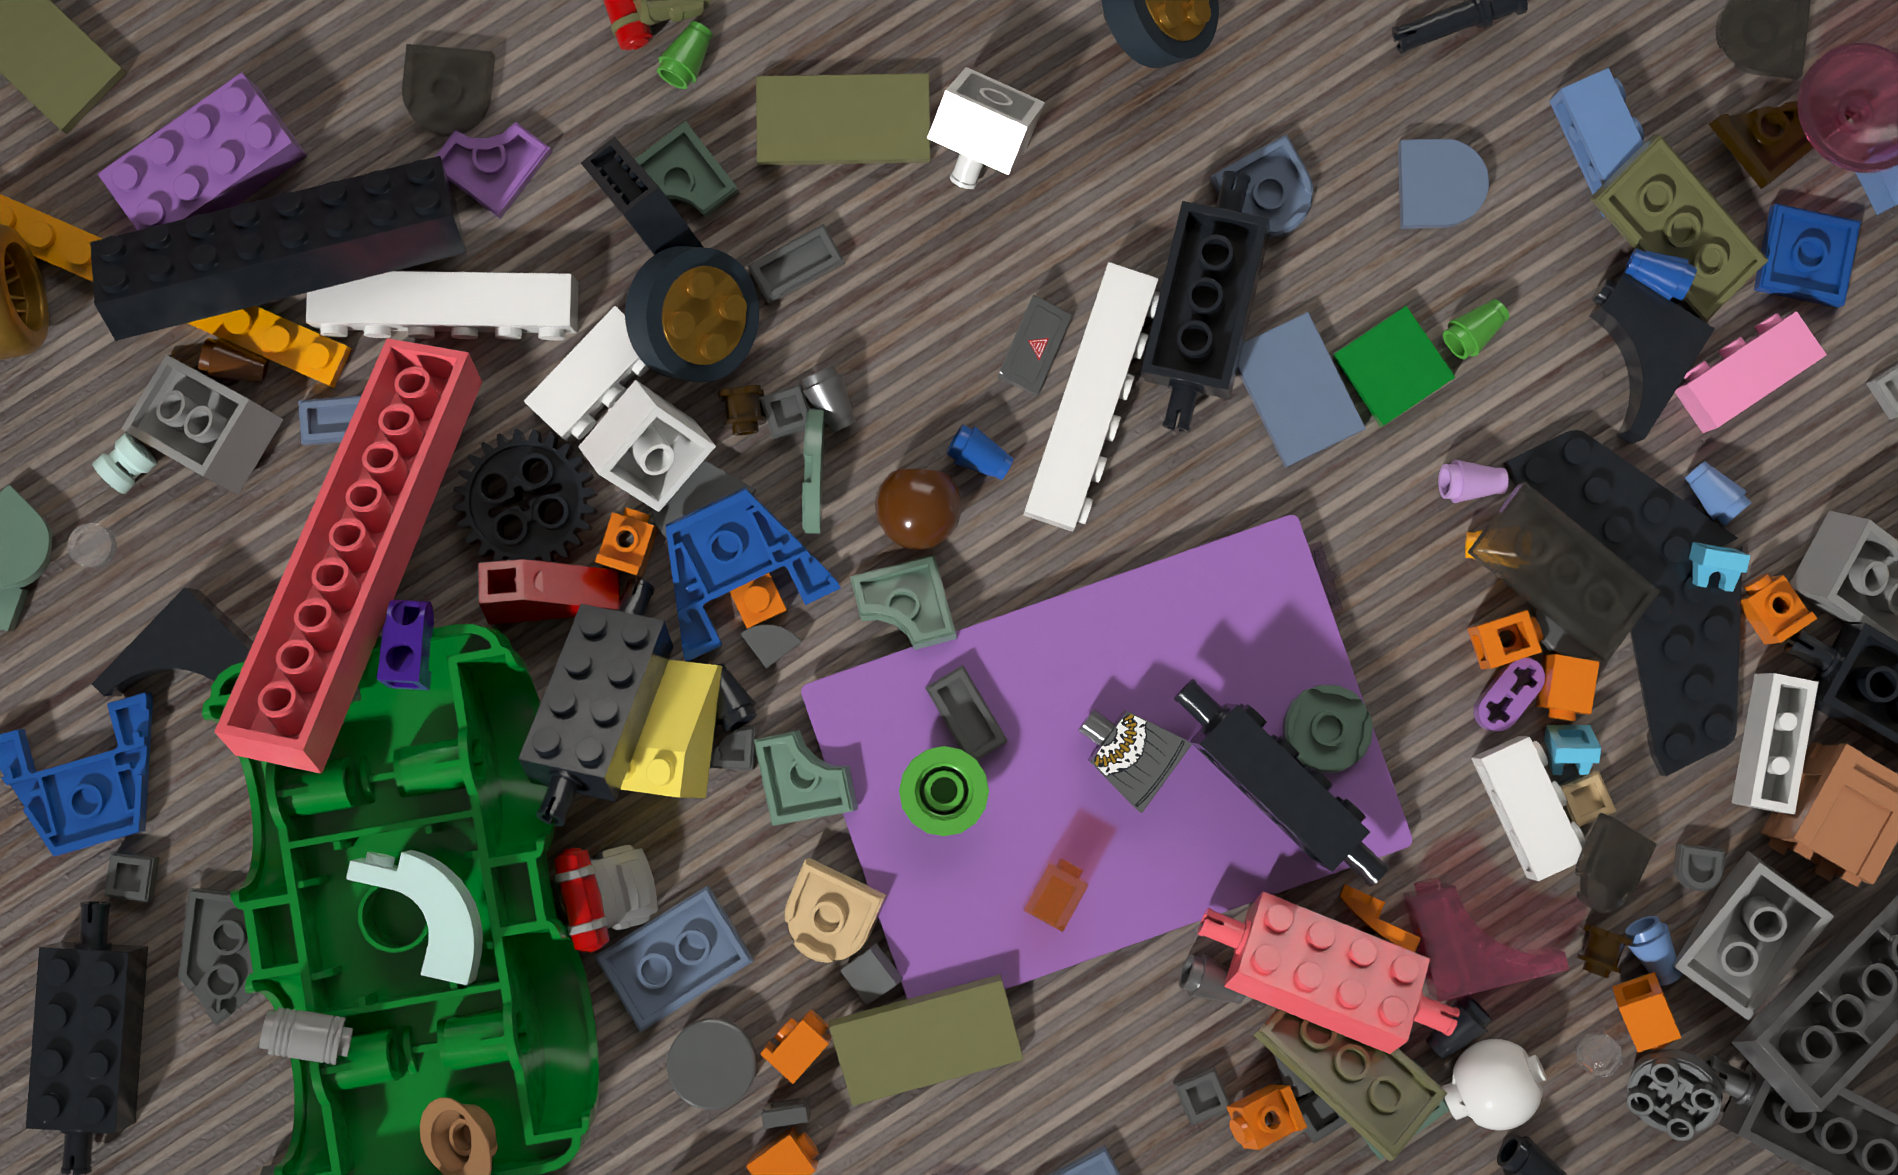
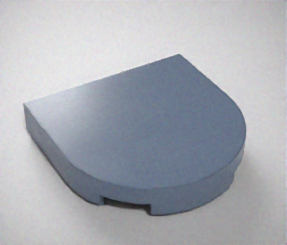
(1439, 183)
(1277, 188)

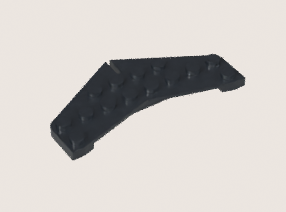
(1689, 632)

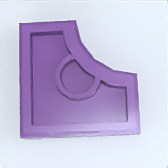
(494, 167)

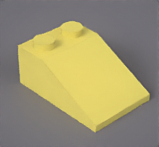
(677, 734)

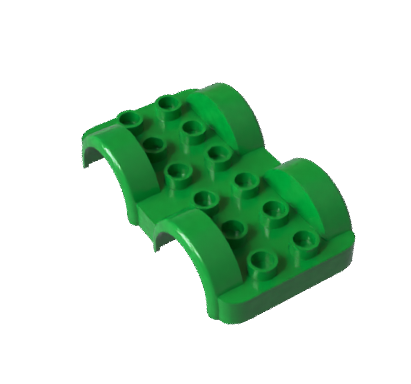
(444, 781)

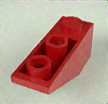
(543, 590)

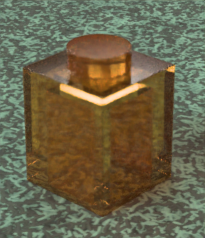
(1056, 893)

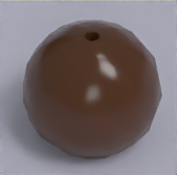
(918, 507)

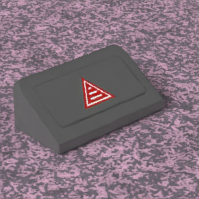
(1034, 345)

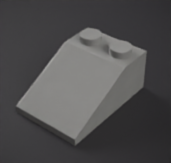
(202, 424)
(1852, 573)
(1751, 935)

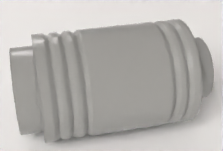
(305, 1035)

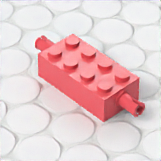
(1327, 973)

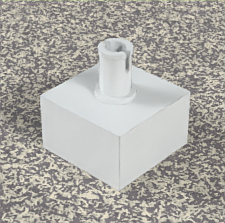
(984, 124)
(646, 446)

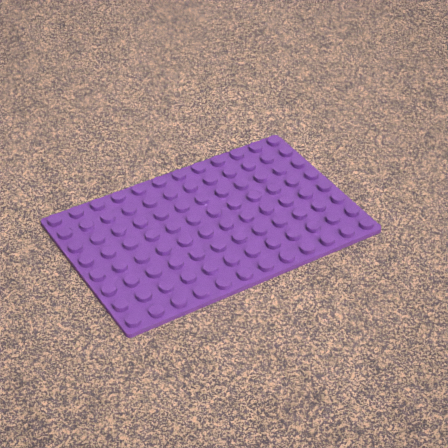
(1230, 615)

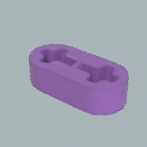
(1516, 702)

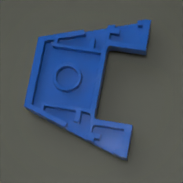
(726, 548)
(92, 796)

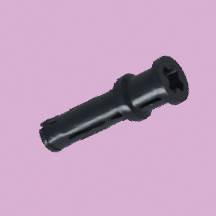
(1453, 20)

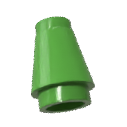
(684, 57)
(1473, 330)

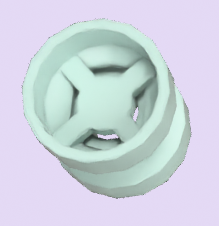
(124, 463)

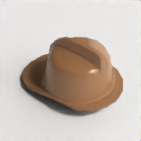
(458, 1137)

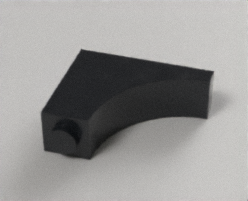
(638, 198)
(1656, 343)
(183, 636)

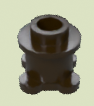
(743, 409)
(1602, 951)

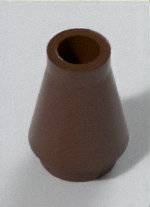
(231, 362)

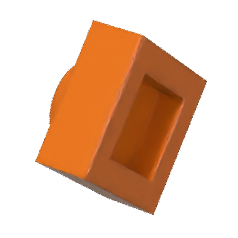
(758, 601)

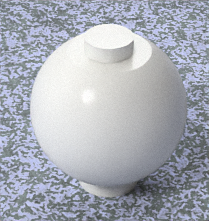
(1495, 1085)

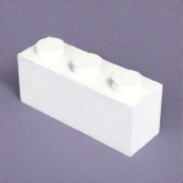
(588, 378)
(1775, 742)
(1530, 807)

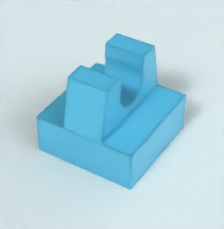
(1712, 559)
(1571, 745)

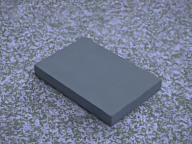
(1297, 390)
(674, 958)

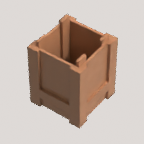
(1841, 815)

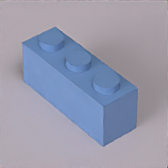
(1598, 126)

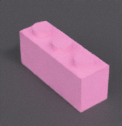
(1748, 370)

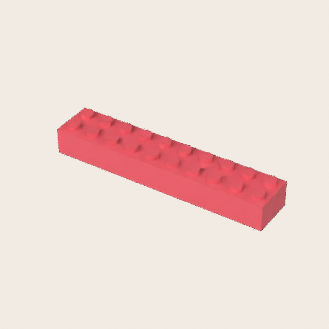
(350, 558)

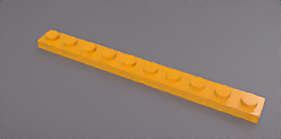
(248, 328)

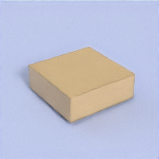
(1586, 798)

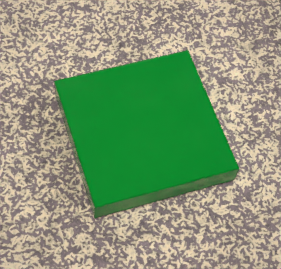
(1393, 366)

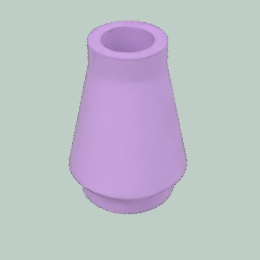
(1469, 481)

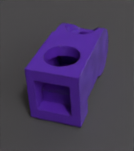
(406, 645)

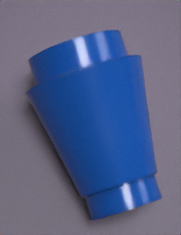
(1662, 273)
(979, 453)

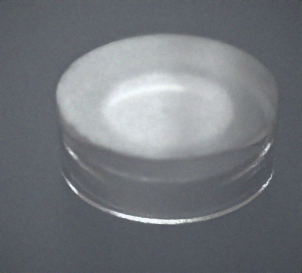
(92, 545)

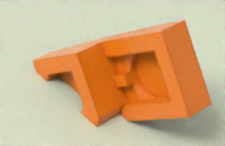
(1368, 911)

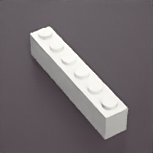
(448, 303)
(1091, 398)

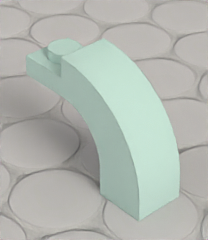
(446, 903)

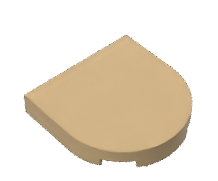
(830, 913)

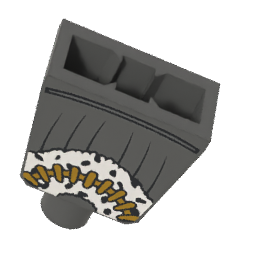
(1133, 754)

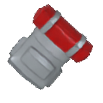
(603, 893)

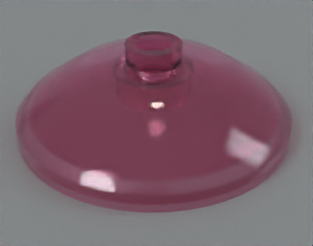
(1864, 85)

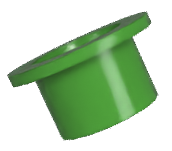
(944, 791)

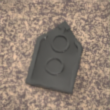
(215, 952)

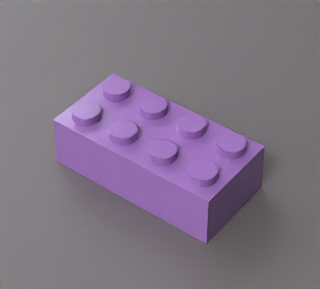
(204, 158)

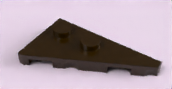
(1764, 140)

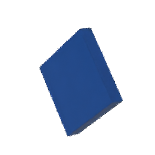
(1807, 255)

